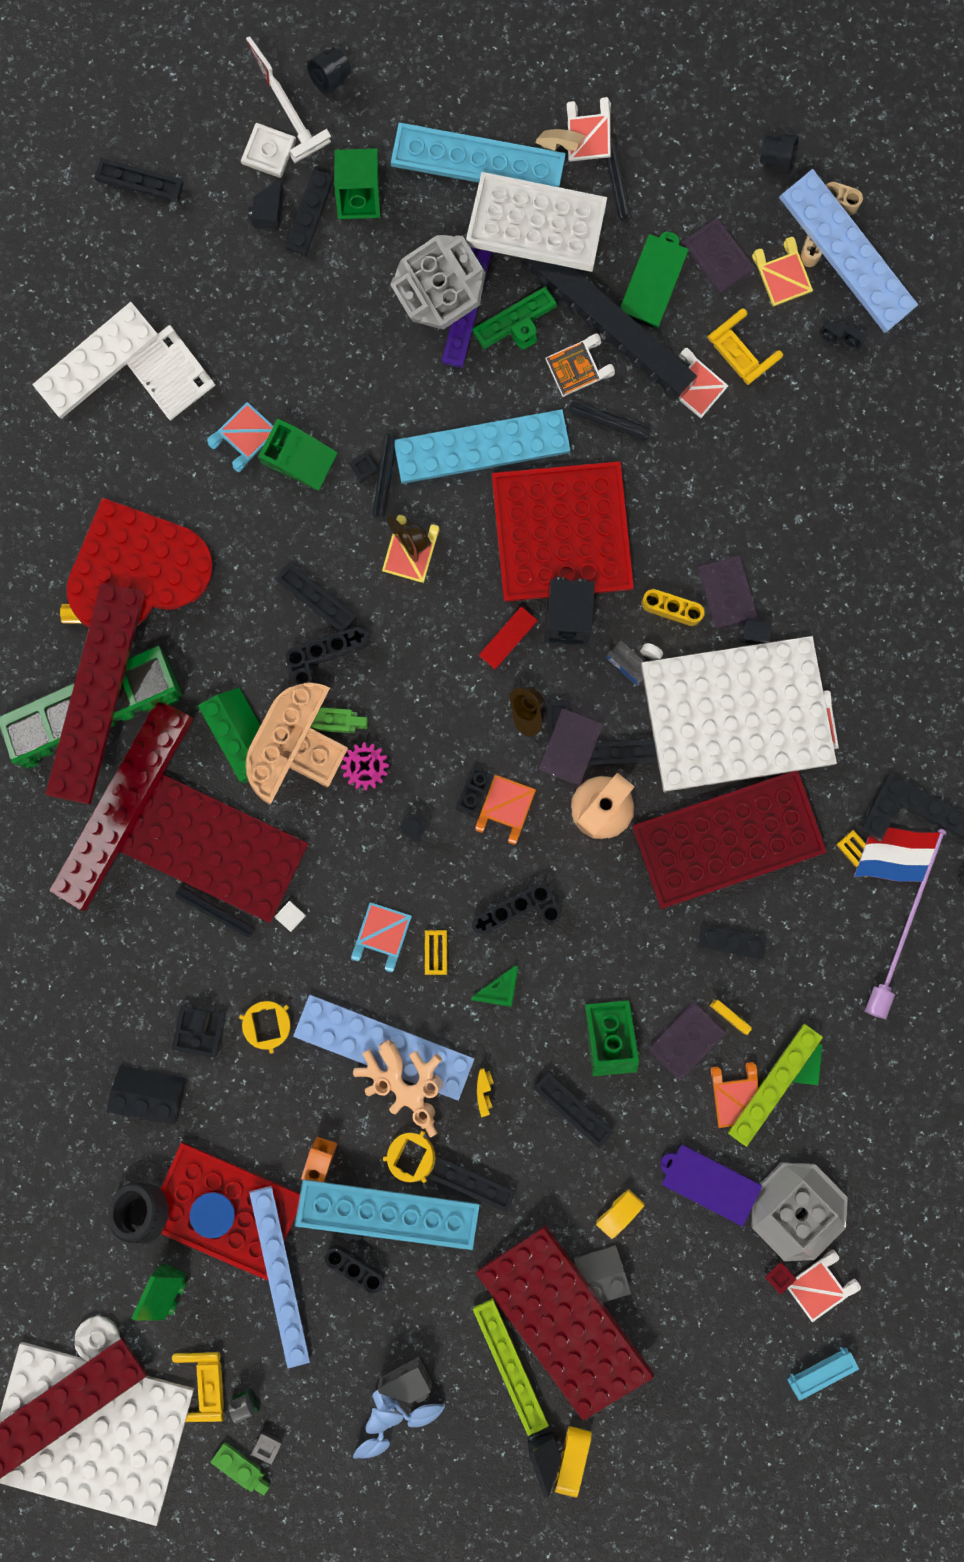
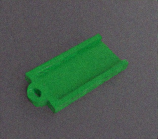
(654, 278)

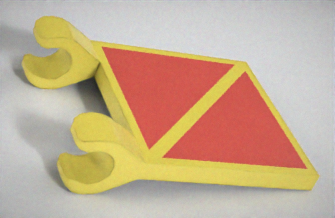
(785, 276)
(399, 562)

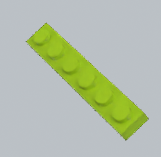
(775, 1085)
(510, 1367)

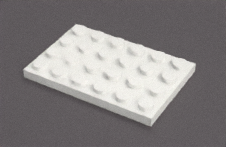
(536, 221)

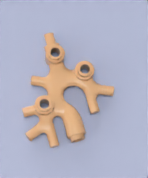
(406, 1095)

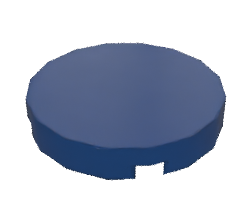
(212, 1215)

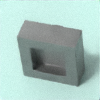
(266, 1447)

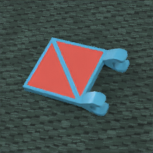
(245, 432)
(383, 932)

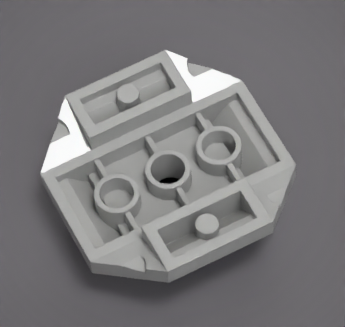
(438, 261)
(784, 1192)

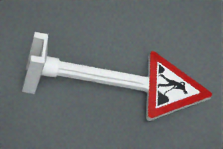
(308, 143)

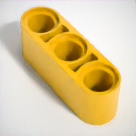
(683, 607)
(573, 1461)

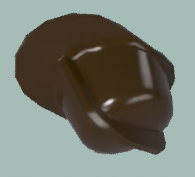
(410, 536)
(527, 710)

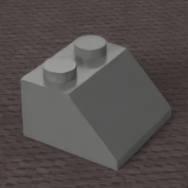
(604, 1273)
(407, 1382)

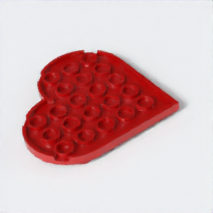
(138, 554)

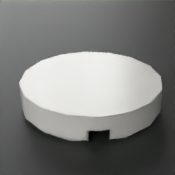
(95, 1336)

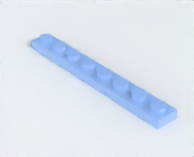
(279, 1277)

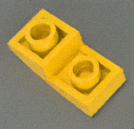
(483, 1085)
(620, 1214)

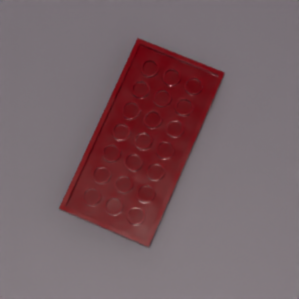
(729, 839)
(215, 848)
(565, 1323)

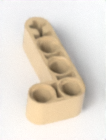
(842, 194)

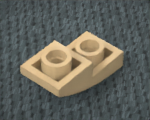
(554, 138)

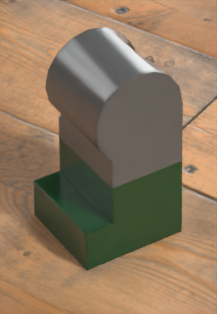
(243, 1406)

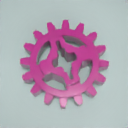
(357, 774)

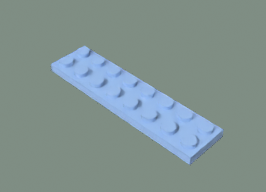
(848, 250)
(354, 1033)

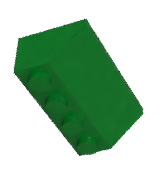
(232, 726)

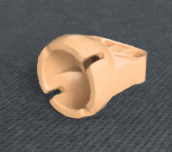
(591, 817)

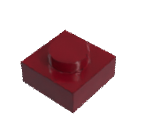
(780, 1278)

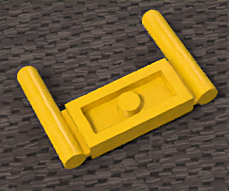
(736, 352)
(209, 1385)

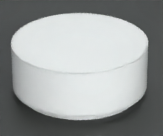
(651, 652)

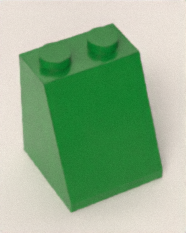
(357, 183)

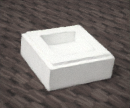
(290, 916)

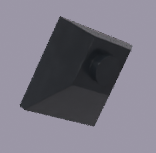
(545, 1459)

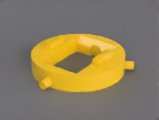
(249, 1027)
(396, 1149)

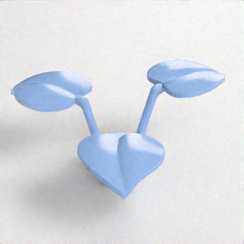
(386, 1417)

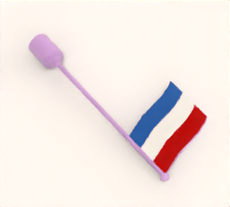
(901, 858)

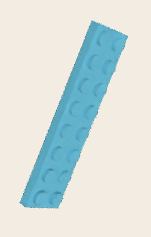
(469, 156)
(482, 446)
(387, 1214)

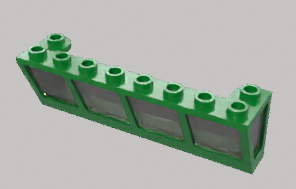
(37, 727)

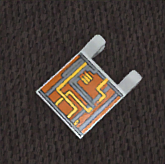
(575, 367)

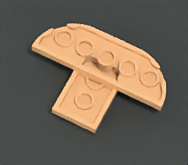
(289, 742)

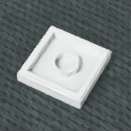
(268, 150)

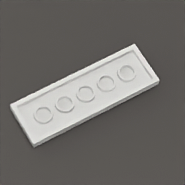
(95, 360)

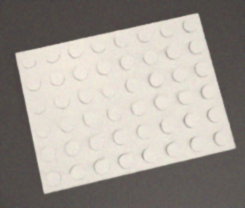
(738, 713)
(113, 1458)

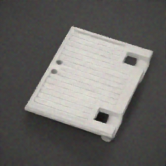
(170, 373)

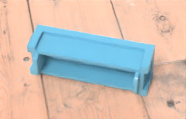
(823, 1374)

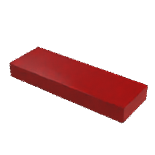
(508, 638)

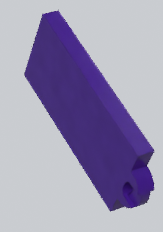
(710, 1184)

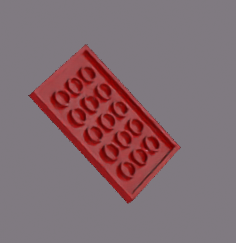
(198, 1173)

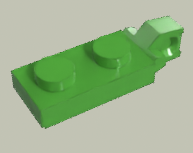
(338, 721)
(240, 1469)

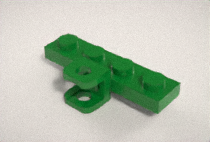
(516, 321)

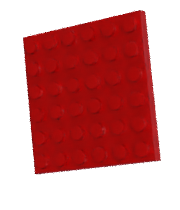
(562, 526)

